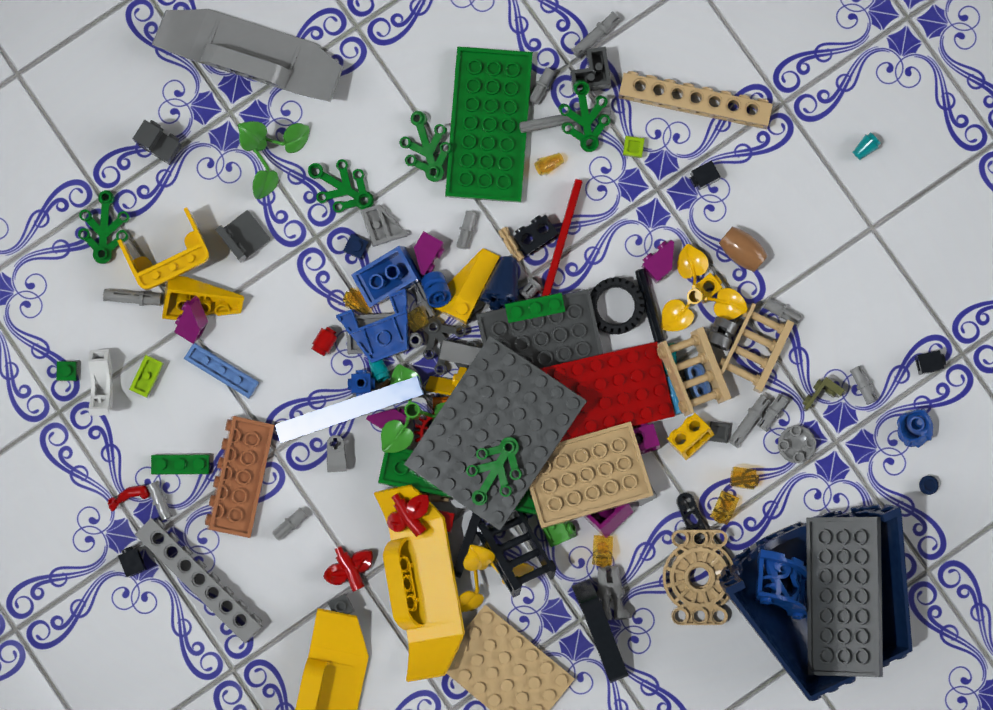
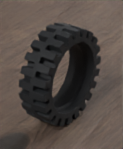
(637, 296)

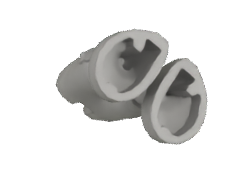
(614, 589)

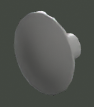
(796, 444)

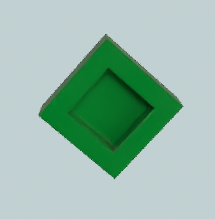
(66, 371)

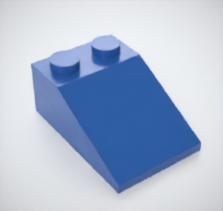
(387, 275)

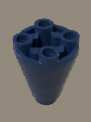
(502, 284)

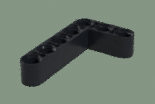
(600, 630)

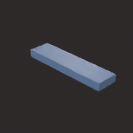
(221, 370)

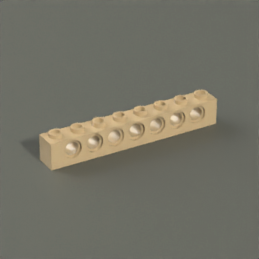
(703, 108)

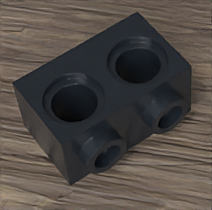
(539, 239)

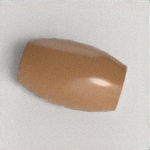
(743, 249)

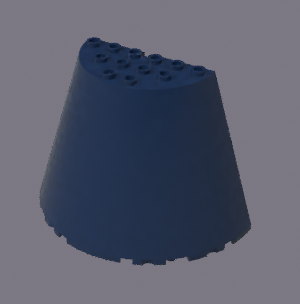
(788, 636)

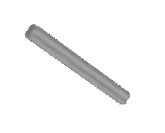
(553, 121)

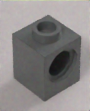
(341, 604)

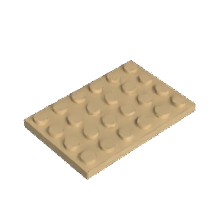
(590, 476)
(505, 667)

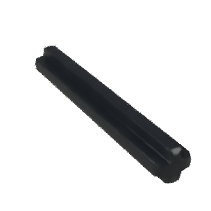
(649, 305)

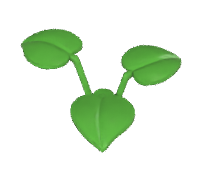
(253, 137)
(395, 435)

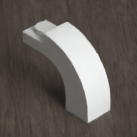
(101, 382)

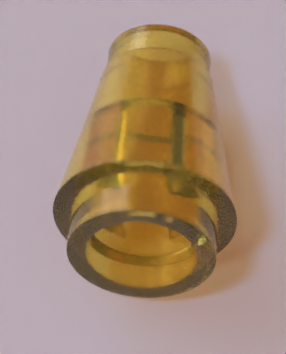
(548, 163)

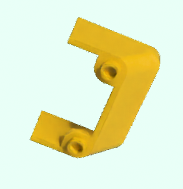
(151, 276)

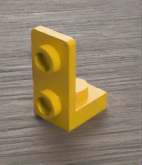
(444, 385)

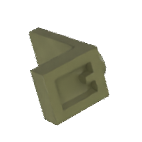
(832, 390)

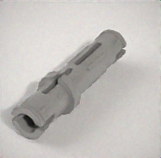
(598, 32)
(132, 297)
(753, 414)

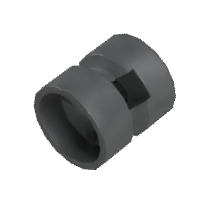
(720, 340)

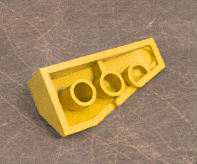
(468, 286)
(212, 298)

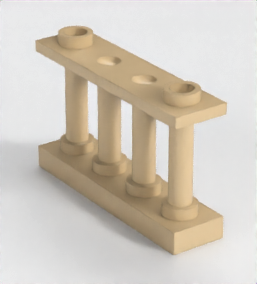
(774, 346)
(712, 371)

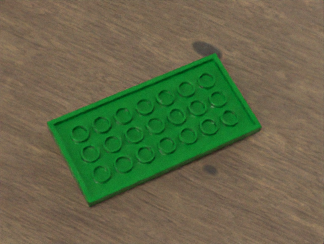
(485, 122)

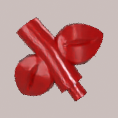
(408, 514)
(349, 568)

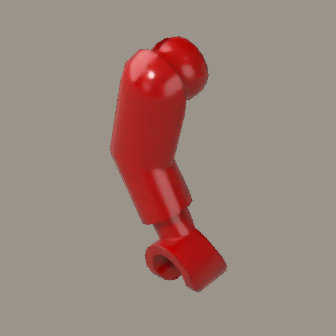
(140, 490)

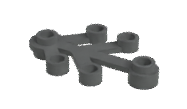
(440, 337)

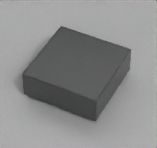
(720, 432)

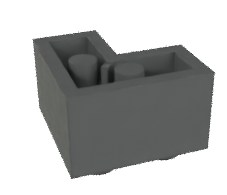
(597, 73)
(153, 140)

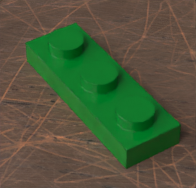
(534, 307)
(180, 464)

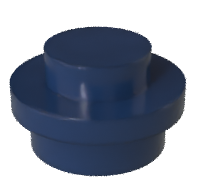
(928, 485)

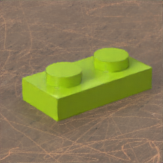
(146, 376)

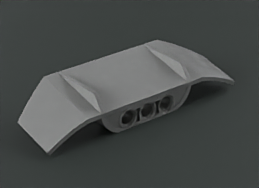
(249, 51)

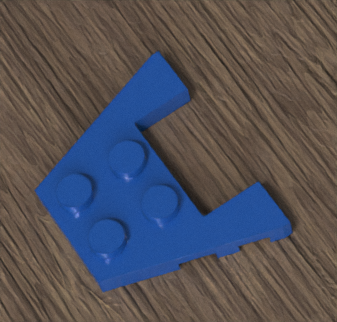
(382, 337)

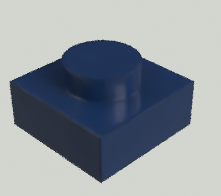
(356, 246)

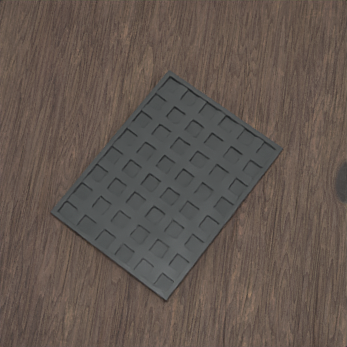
(493, 401)

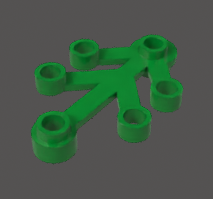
(586, 118)
(427, 148)
(343, 188)
(103, 229)
(496, 468)

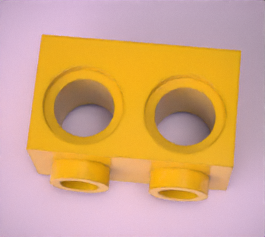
(693, 439)

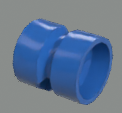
(436, 289)

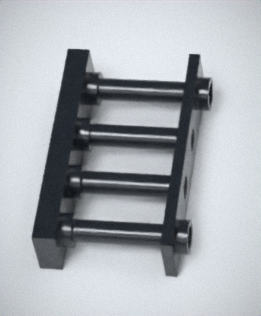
(505, 566)

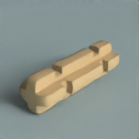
(511, 244)

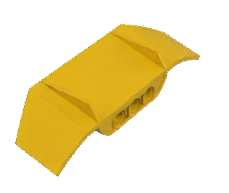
(423, 589)
(334, 664)

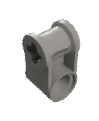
(336, 458)

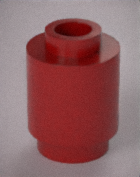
(324, 341)

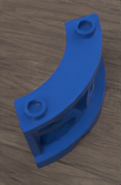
(779, 596)

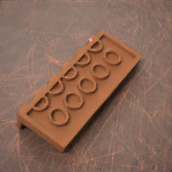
(239, 476)

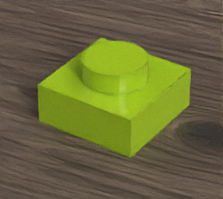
(633, 146)

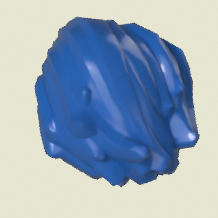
(915, 428)

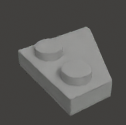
(381, 226)

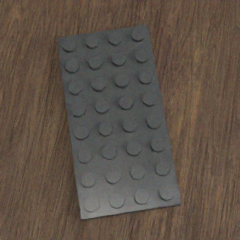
(844, 596)

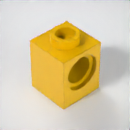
(714, 280)

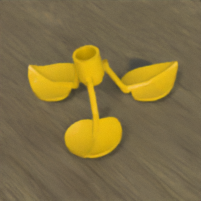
(728, 302)
(479, 559)

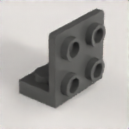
(243, 236)

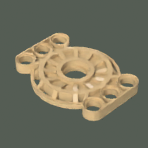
(692, 596)

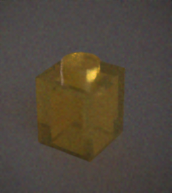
(743, 478)

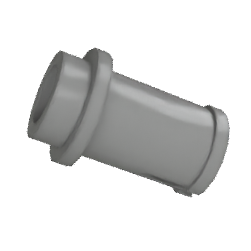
(411, 336)

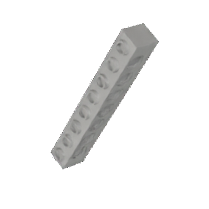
(147, 537)

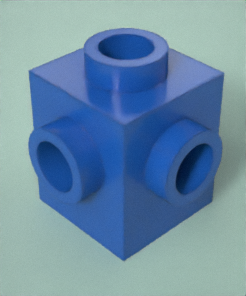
(366, 388)

